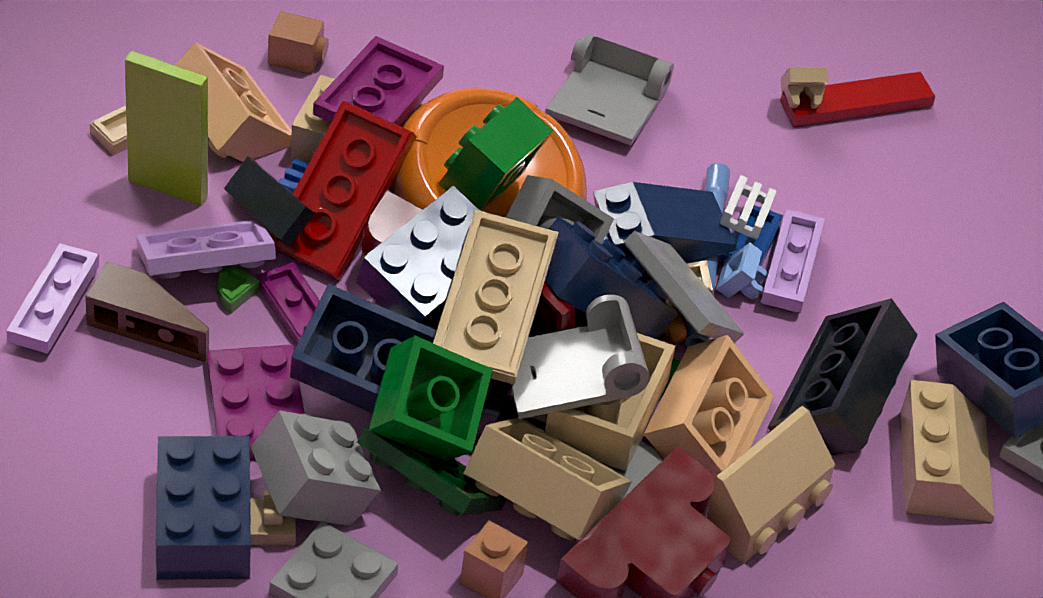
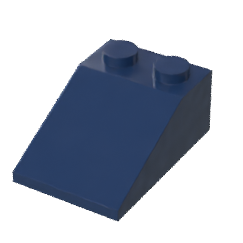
(670, 214)

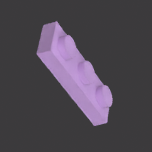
(793, 261)
(53, 298)

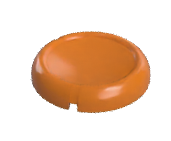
(444, 122)

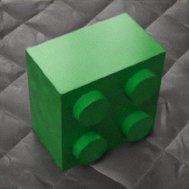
(495, 153)
(431, 399)

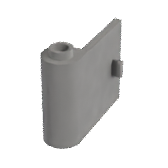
(611, 89)
(582, 363)

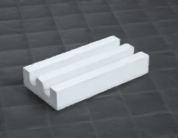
(753, 194)

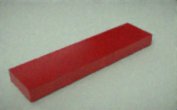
(863, 99)

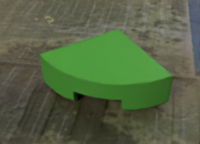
(235, 287)

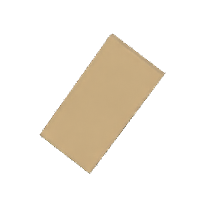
(496, 292)

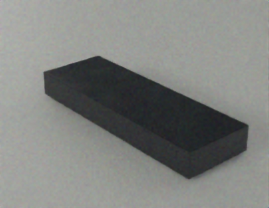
(269, 201)

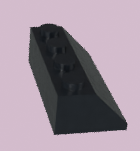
(850, 373)

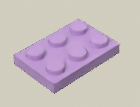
(205, 248)

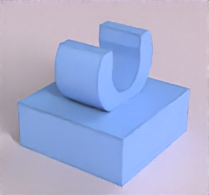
(742, 273)

